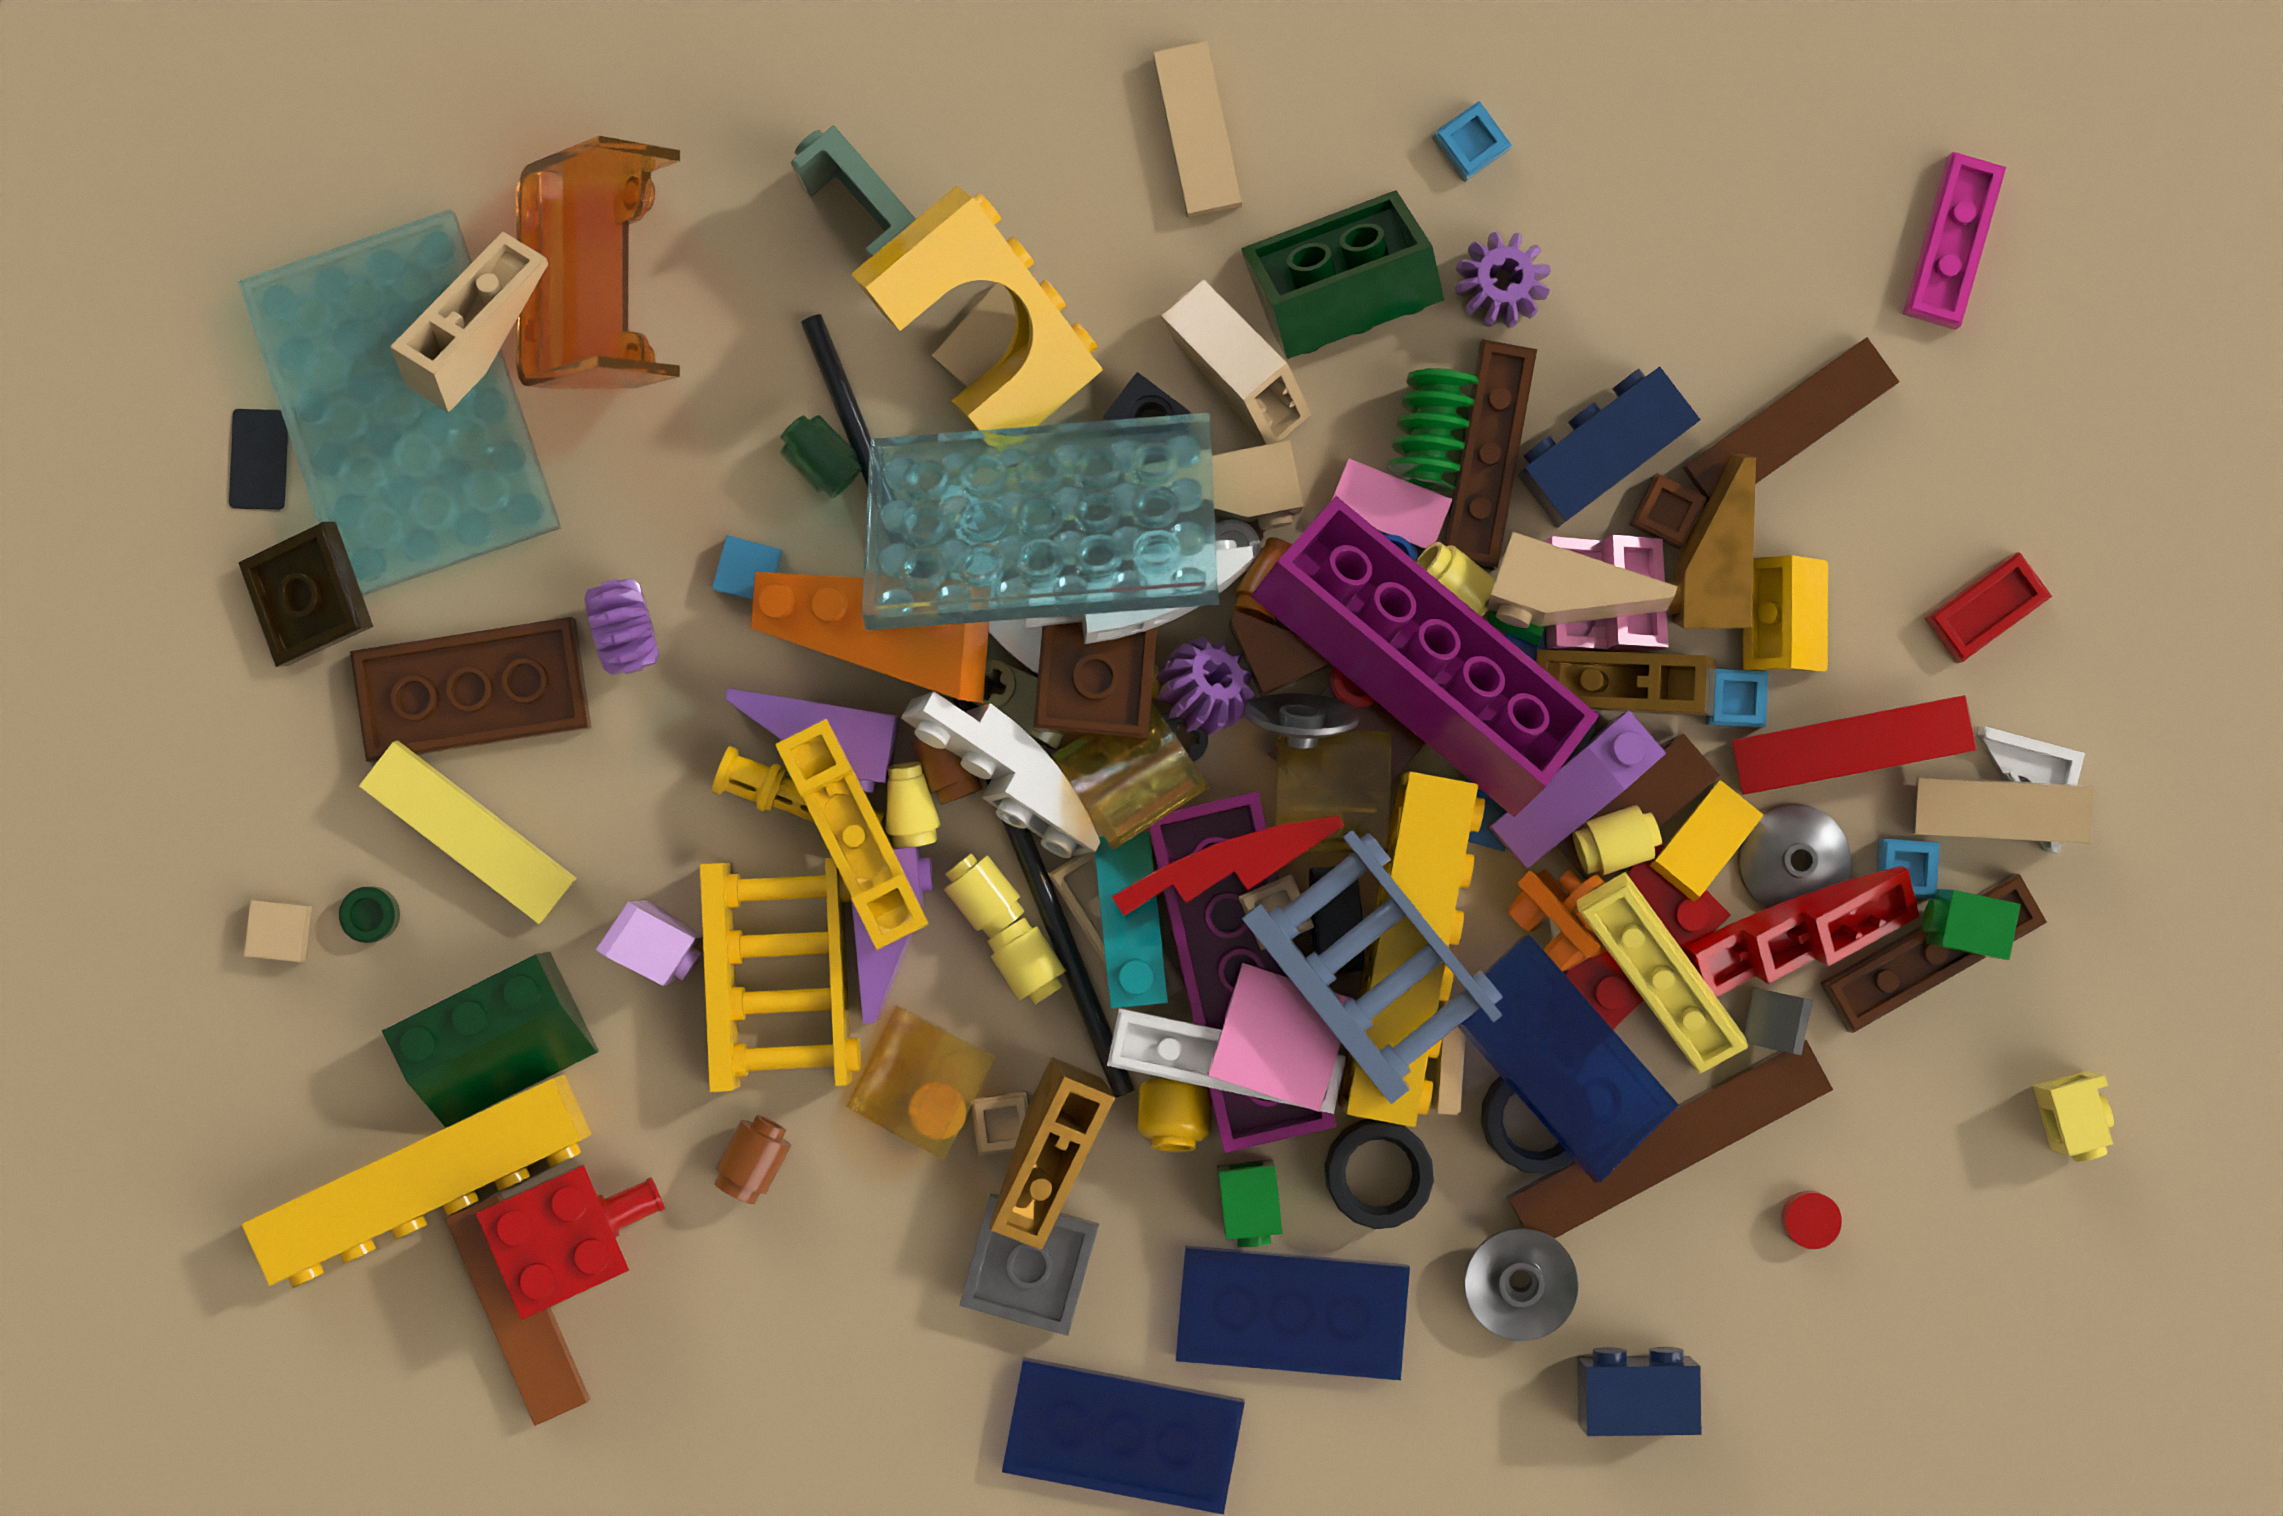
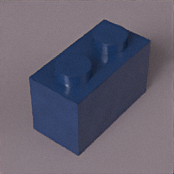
(1639, 1393)

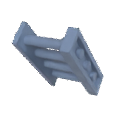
(1353, 1018)

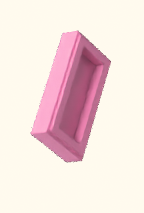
(1393, 504)

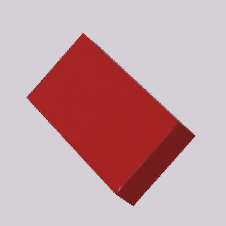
(1988, 607)

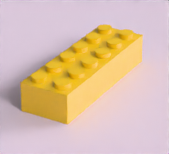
(1429, 866)

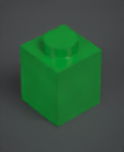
(1971, 923)
(1250, 1202)

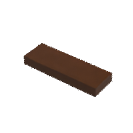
(1660, 790)

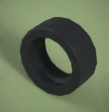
(1337, 919)
(1496, 1136)
(1380, 1216)

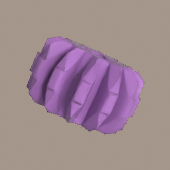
(1518, 295)
(621, 626)
(1204, 686)

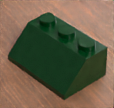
(1343, 274)
(491, 1039)

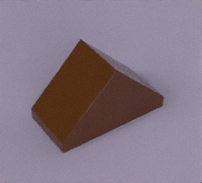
(1273, 653)

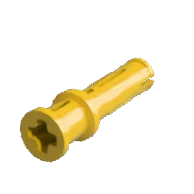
(762, 785)

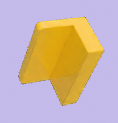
(1788, 615)

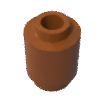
(945, 773)
(752, 1159)

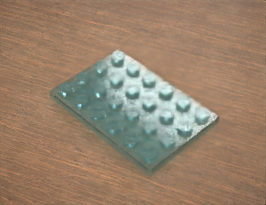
(376, 457)
(1040, 522)

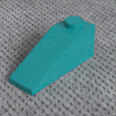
(1131, 940)

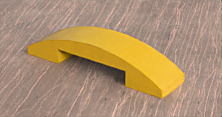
(852, 834)

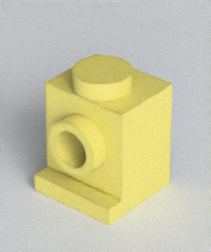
(2076, 1115)

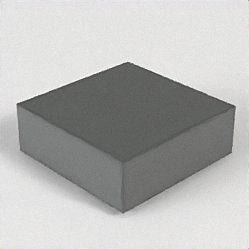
(1777, 1021)

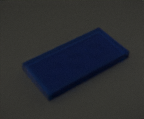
(1567, 1062)
(1292, 1312)
(1123, 1435)

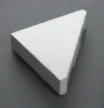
(2031, 761)

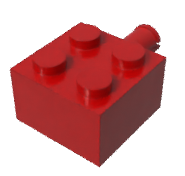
(562, 1237)

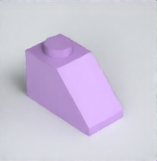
(652, 943)

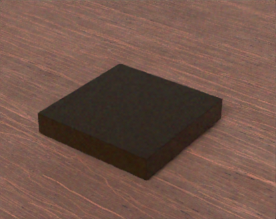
(305, 594)

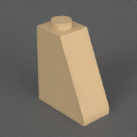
(1237, 363)

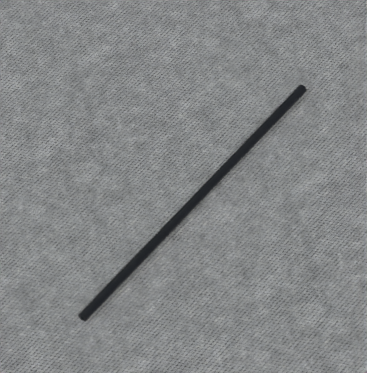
(1021, 839)

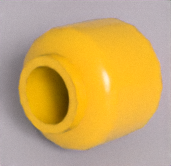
(1173, 1114)

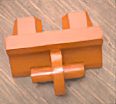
(1547, 898)

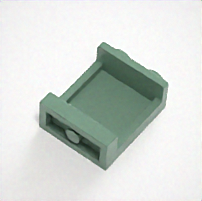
(831, 156)

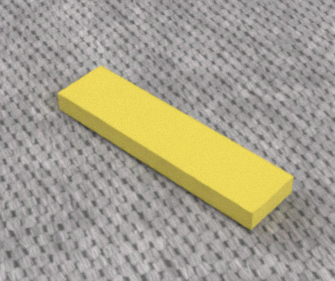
(467, 832)
(1661, 973)

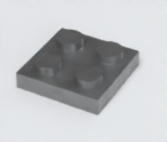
(1029, 1282)

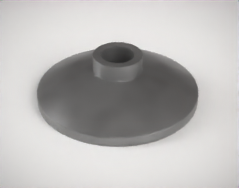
(1302, 717)
(1768, 850)
(1524, 1311)

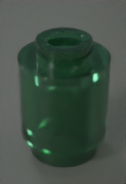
(820, 455)

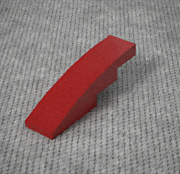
(1854, 745)
(1248, 856)
(1805, 928)

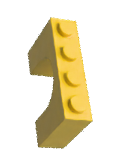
(959, 245)

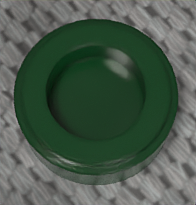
(369, 914)

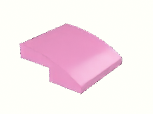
(1622, 633)
(1275, 1040)

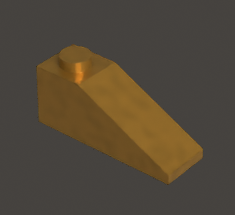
(1717, 560)
(1635, 680)
(1050, 1151)

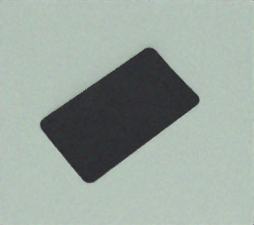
(258, 459)

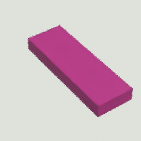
(1954, 240)

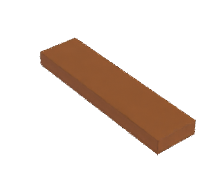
(531, 1345)

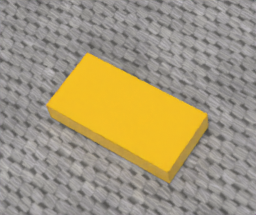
(1706, 840)

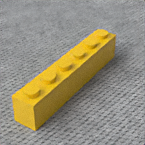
(417, 1180)

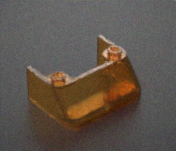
(578, 217)

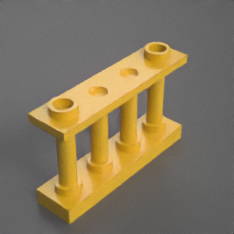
(729, 1004)

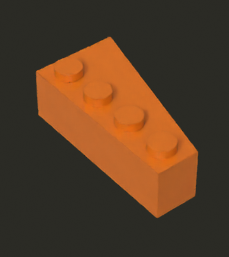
(828, 618)

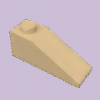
(468, 323)
(1257, 485)
(1559, 586)

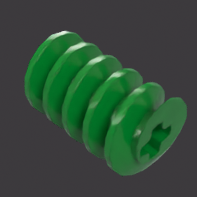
(1431, 426)

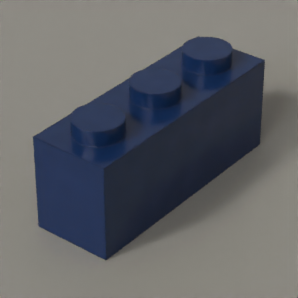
(1606, 444)

